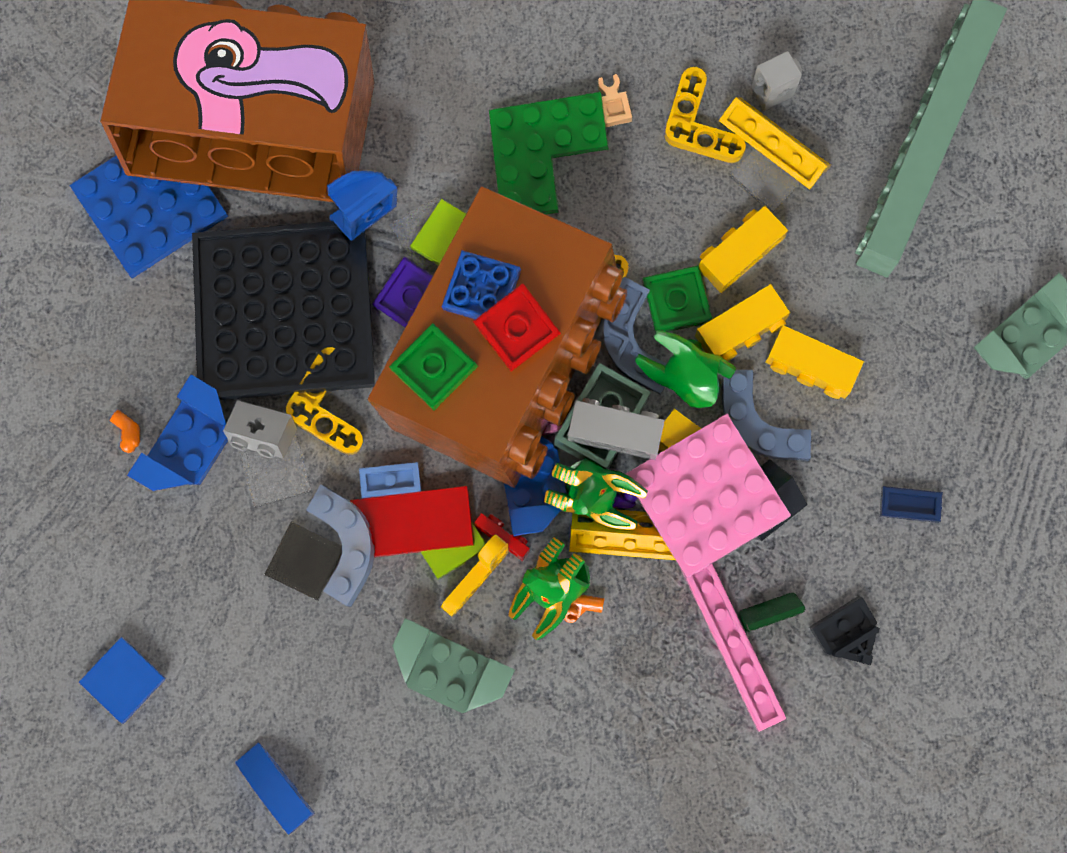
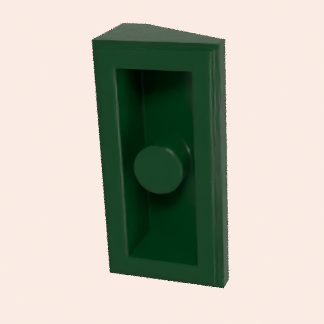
(771, 611)

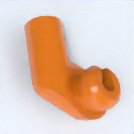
(129, 431)
(583, 604)

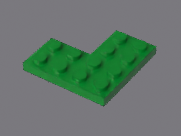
(535, 133)

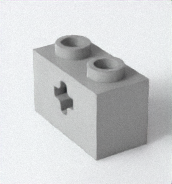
(776, 80)
(260, 430)

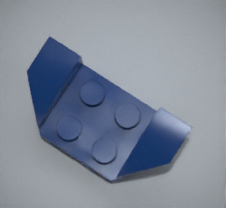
(361, 200)
(187, 442)
(526, 501)

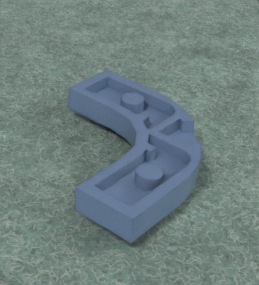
(621, 341)
(757, 434)
(356, 543)

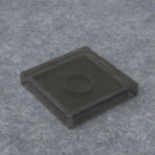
(304, 561)

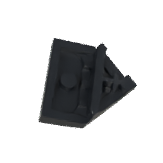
(848, 632)

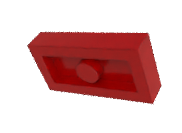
(492, 525)

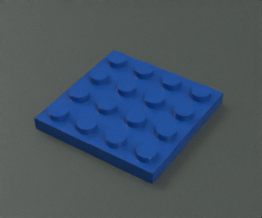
(145, 215)

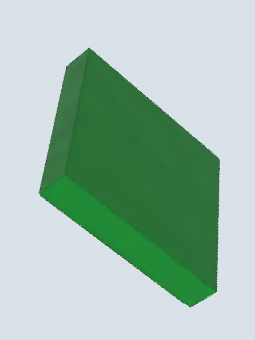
(677, 299)
(433, 366)

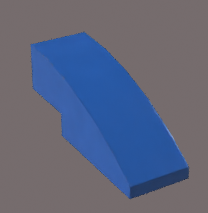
(274, 788)

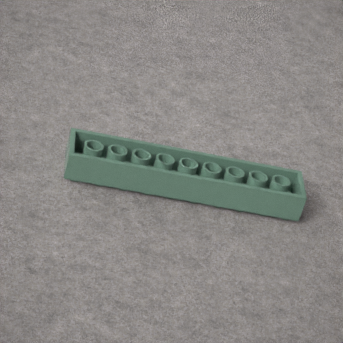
(929, 136)

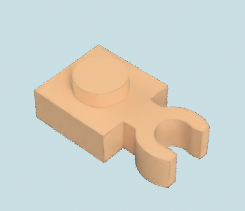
(614, 104)

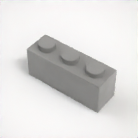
(616, 429)

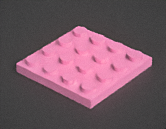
(708, 496)

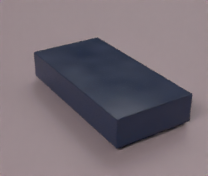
(911, 504)

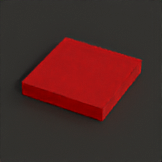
(516, 327)

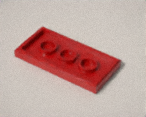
(419, 521)

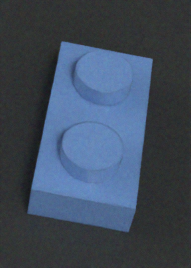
(390, 480)

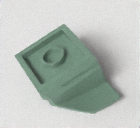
(1030, 333)
(448, 670)

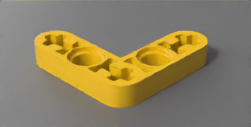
(687, 123)
(312, 403)
(489, 558)

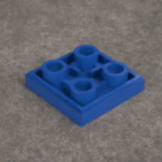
(479, 284)
(122, 680)

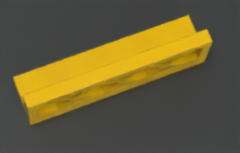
(774, 142)
(602, 539)

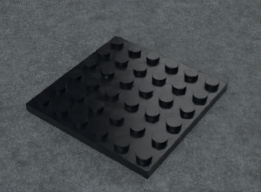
(274, 303)

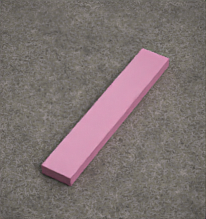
(735, 648)

